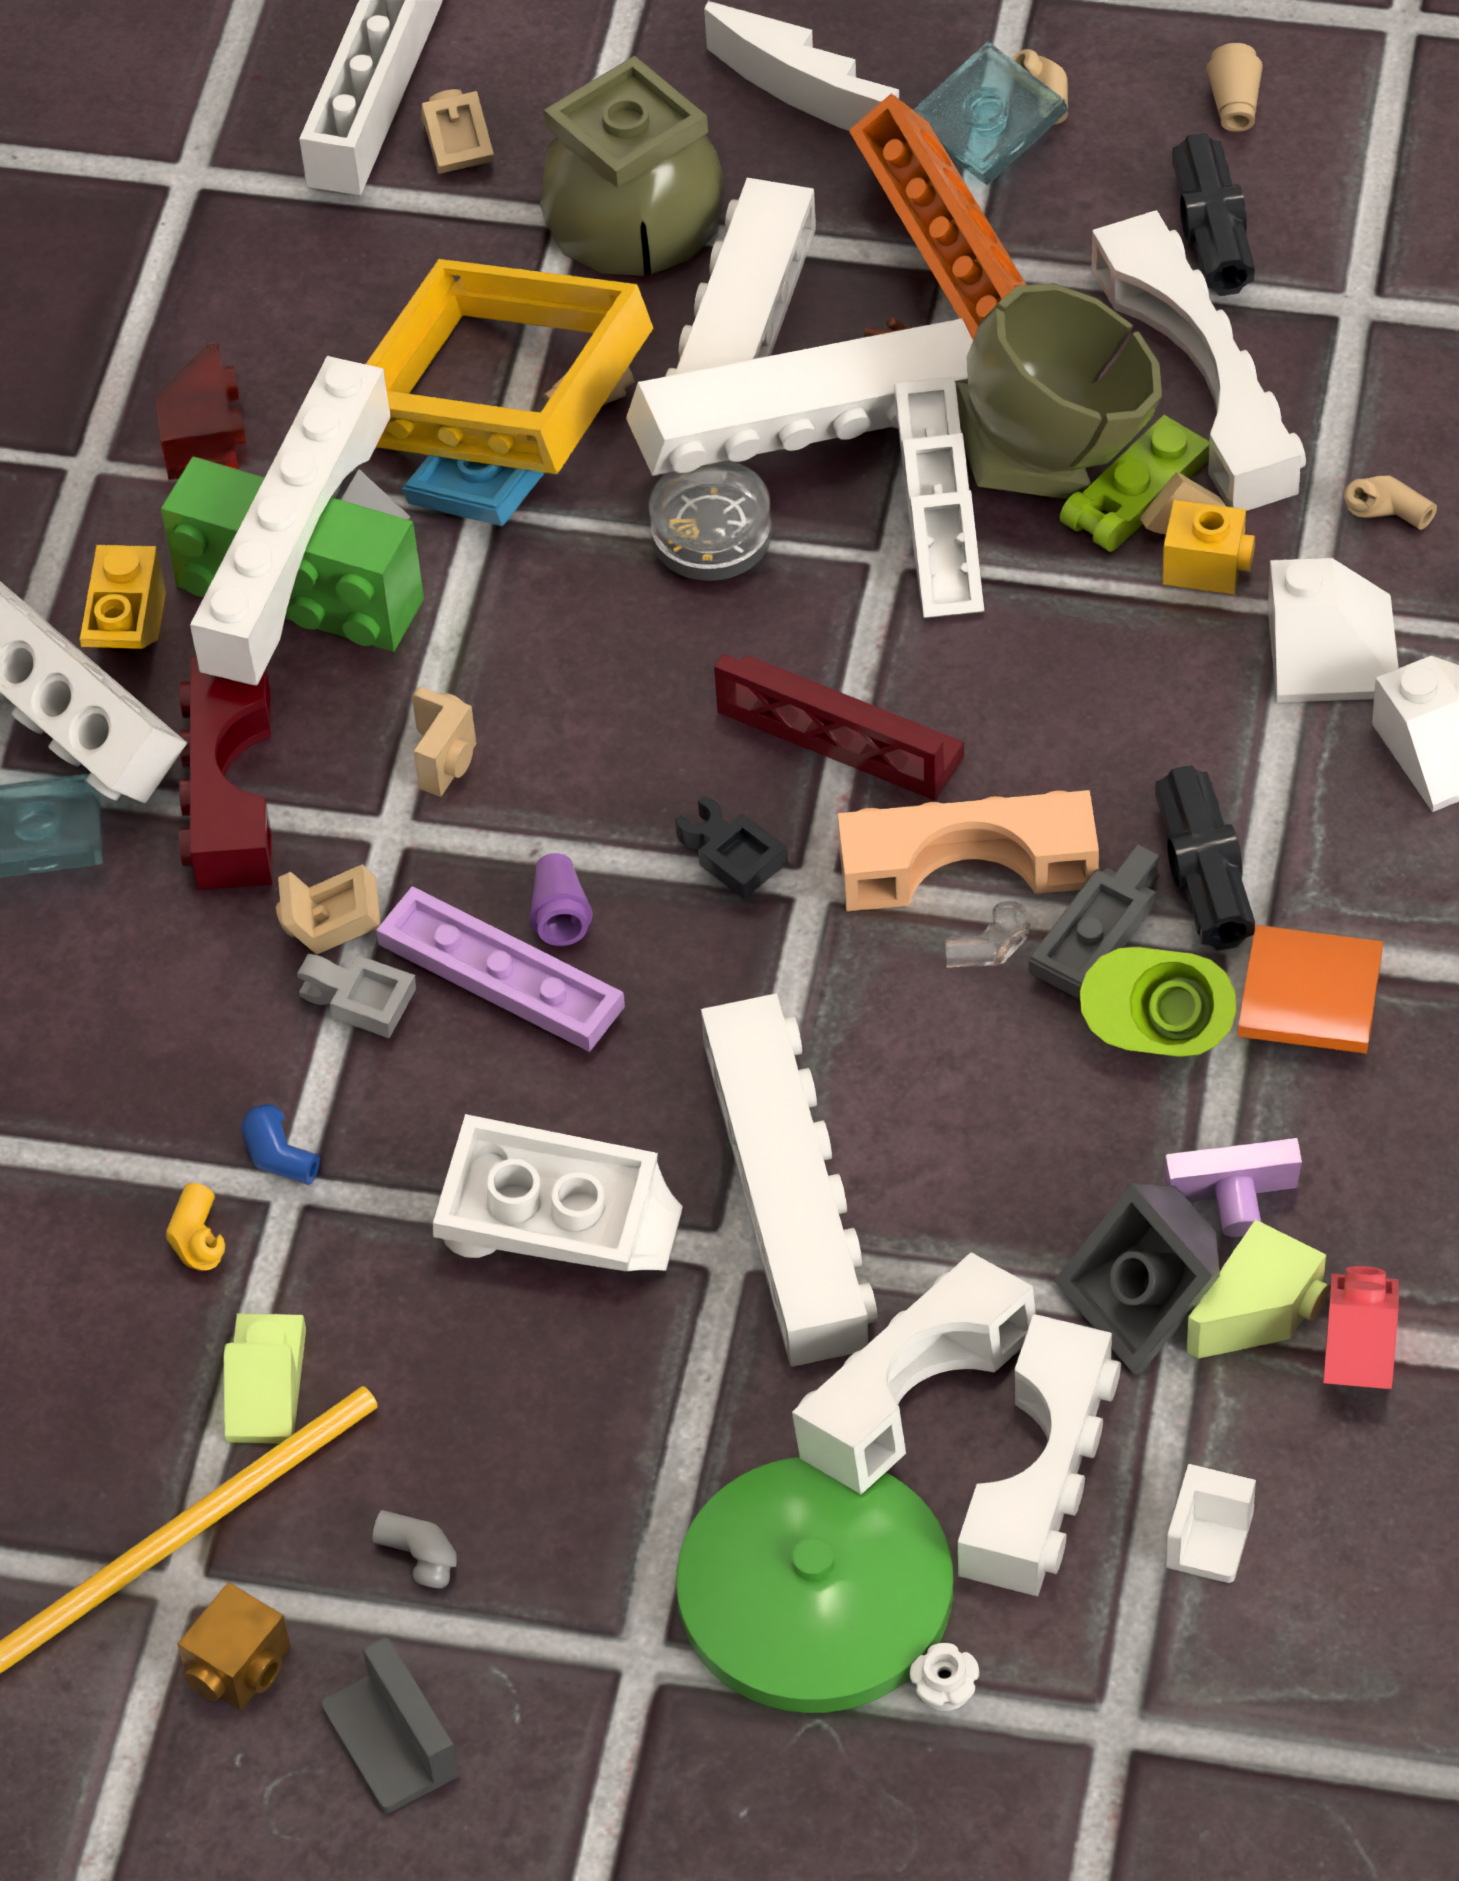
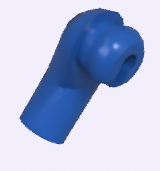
(270, 1149)

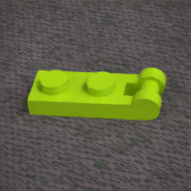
(1134, 482)

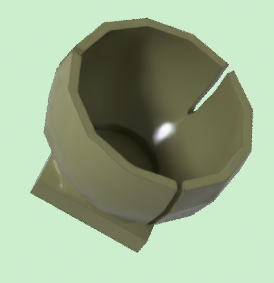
(626, 157)
(1035, 394)

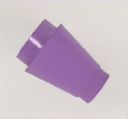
(559, 902)

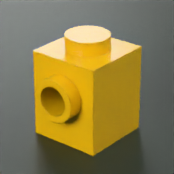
(1206, 547)

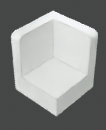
(1210, 1523)

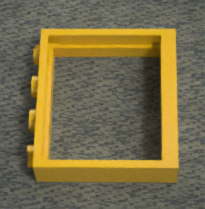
(495, 433)

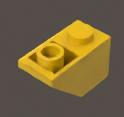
(123, 598)

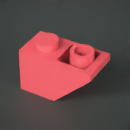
(1361, 1328)

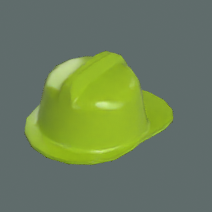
(1158, 1001)

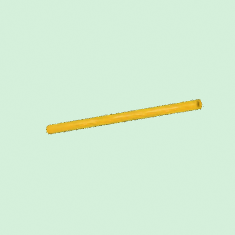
(185, 1527)

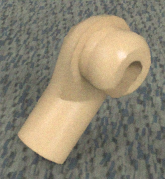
(1045, 71)
(1387, 497)

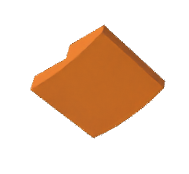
(1310, 989)

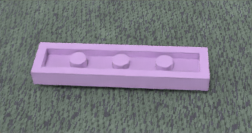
(501, 968)

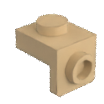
(446, 741)
(329, 910)

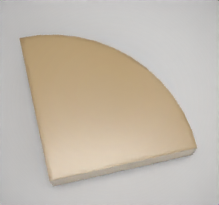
(1178, 488)

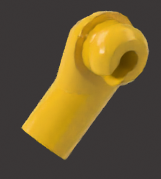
(189, 1234)

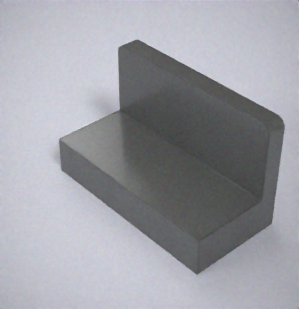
(391, 1731)

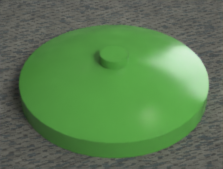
(812, 1588)

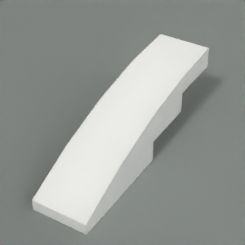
(786, 65)
(938, 497)

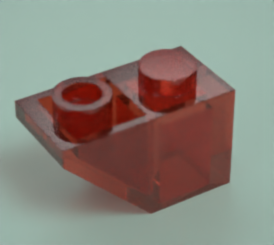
(197, 415)

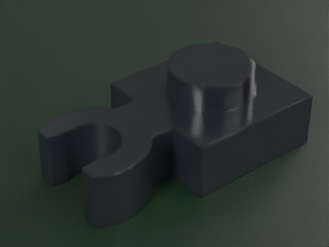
(734, 853)

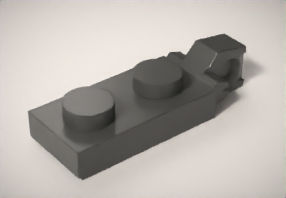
(1097, 921)

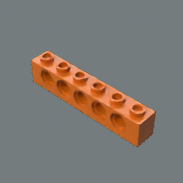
(937, 209)

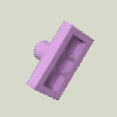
(1235, 1177)

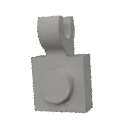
(362, 996)

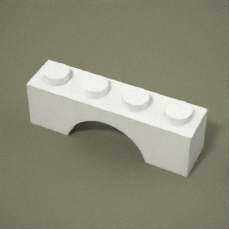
(964, 1321)
(1016, 1522)

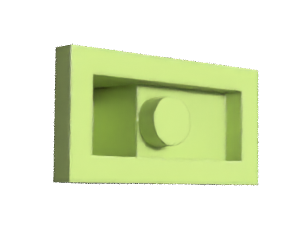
(263, 1378)

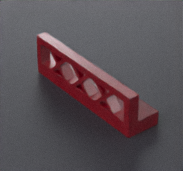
(836, 725)

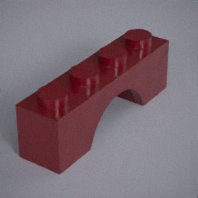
(228, 826)

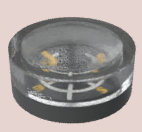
(710, 521)

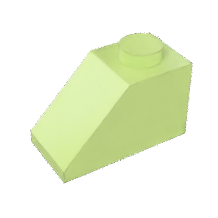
(1259, 1295)

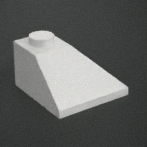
(1327, 631)
(1420, 725)

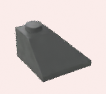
(1143, 1270)

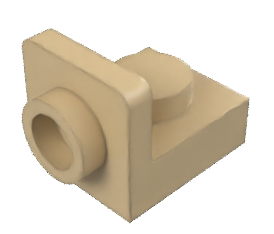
(456, 130)

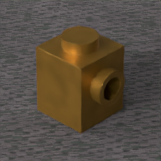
(234, 1648)

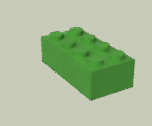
(355, 574)

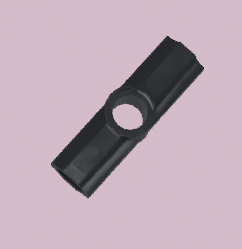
(1213, 214)
(1204, 858)

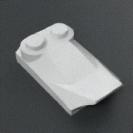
(555, 1198)

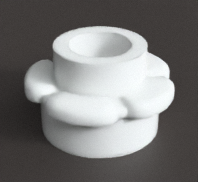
(949, 1692)

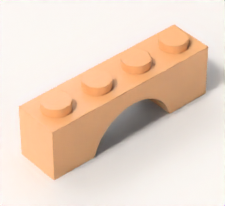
(1040, 837)

